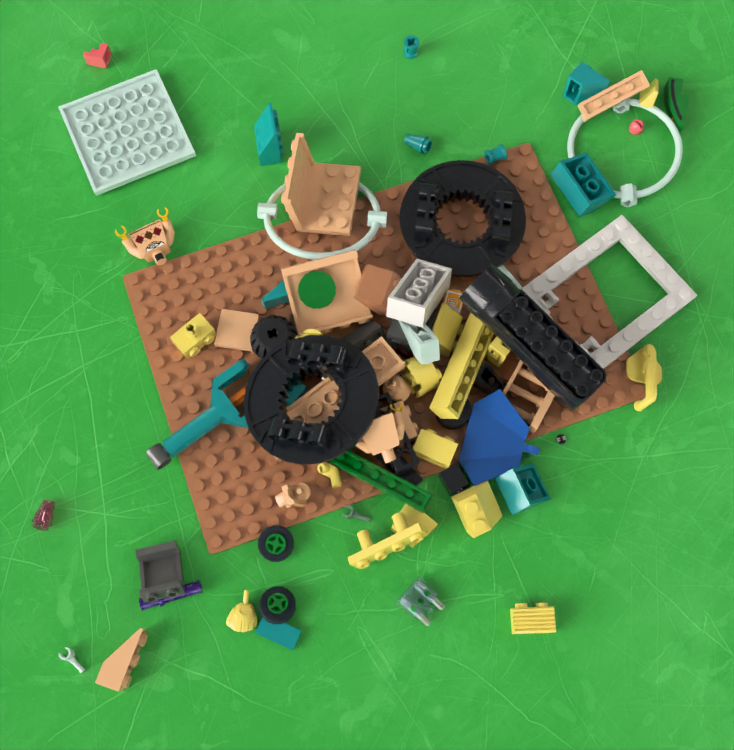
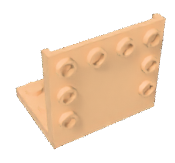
(319, 194)

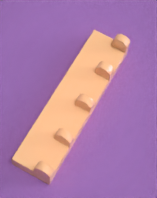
(613, 95)

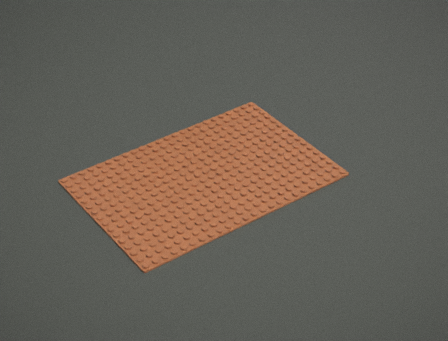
(227, 469)

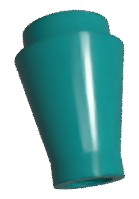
(419, 143)

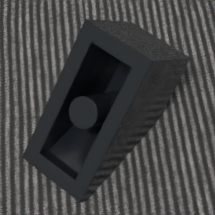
(488, 380)

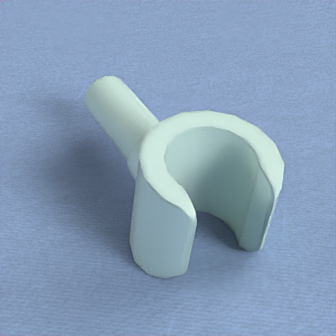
(71, 658)

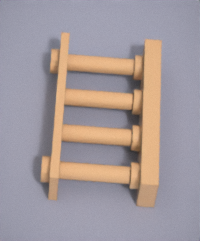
(541, 402)

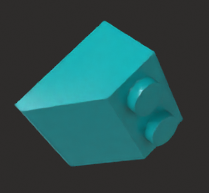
(522, 488)

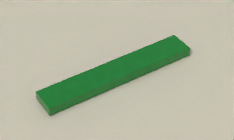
(383, 480)

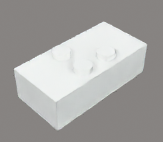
(418, 292)

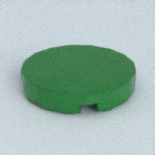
(316, 289)

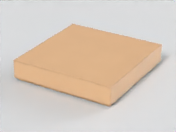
(235, 329)

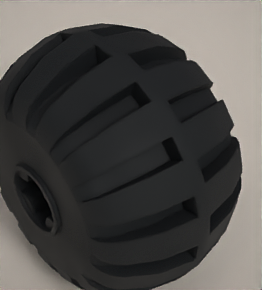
(267, 327)

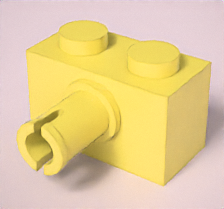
(193, 336)

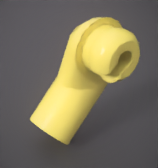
(330, 471)

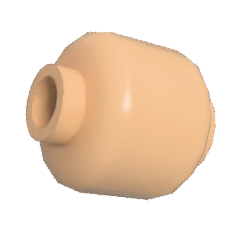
(398, 388)

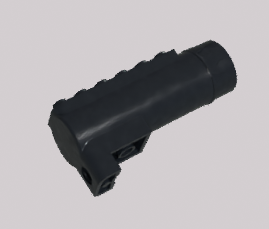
(534, 338)

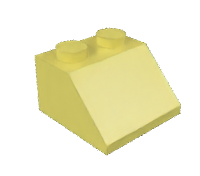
(446, 329)
(477, 509)

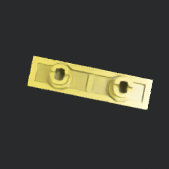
(394, 543)

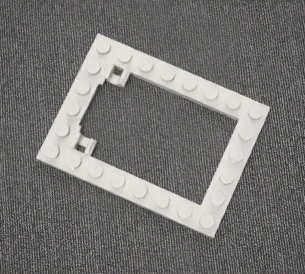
(619, 230)

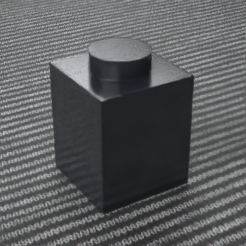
(453, 480)

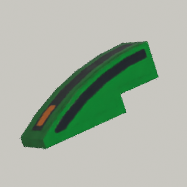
(675, 102)

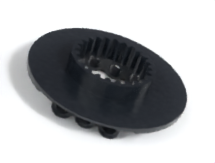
(468, 181)
(283, 367)

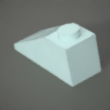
(422, 342)

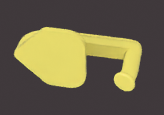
(645, 369)

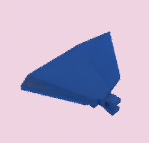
(493, 439)

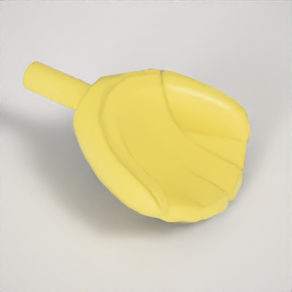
(242, 616)

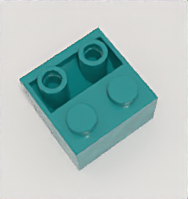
(584, 83)

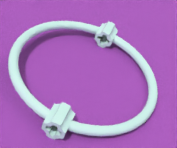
(628, 193)
(270, 211)

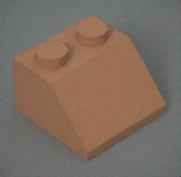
(375, 288)

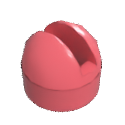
(635, 125)

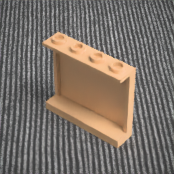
(343, 309)

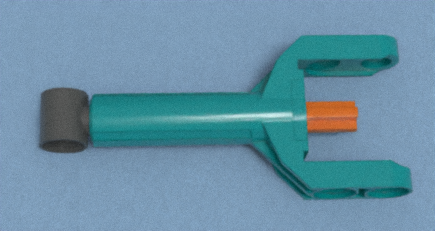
(220, 411)

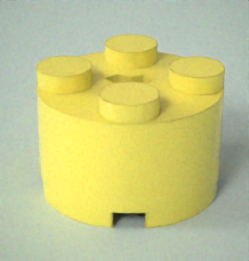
(421, 377)

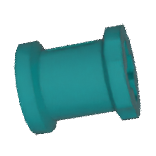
(411, 49)
(495, 154)

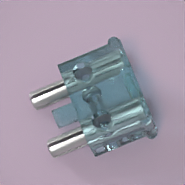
(410, 598)

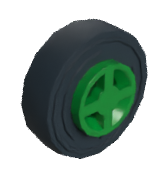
(271, 548)
(279, 598)

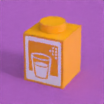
(452, 300)

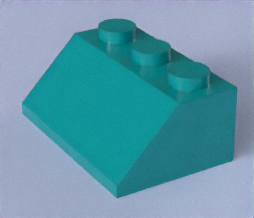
(582, 184)

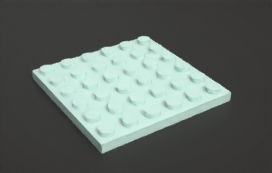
(126, 132)

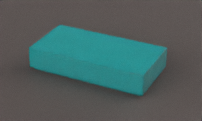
(279, 633)

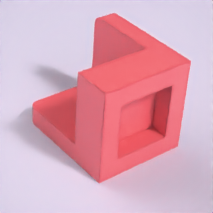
(99, 57)

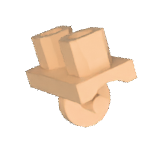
(293, 495)

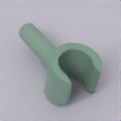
(355, 514)

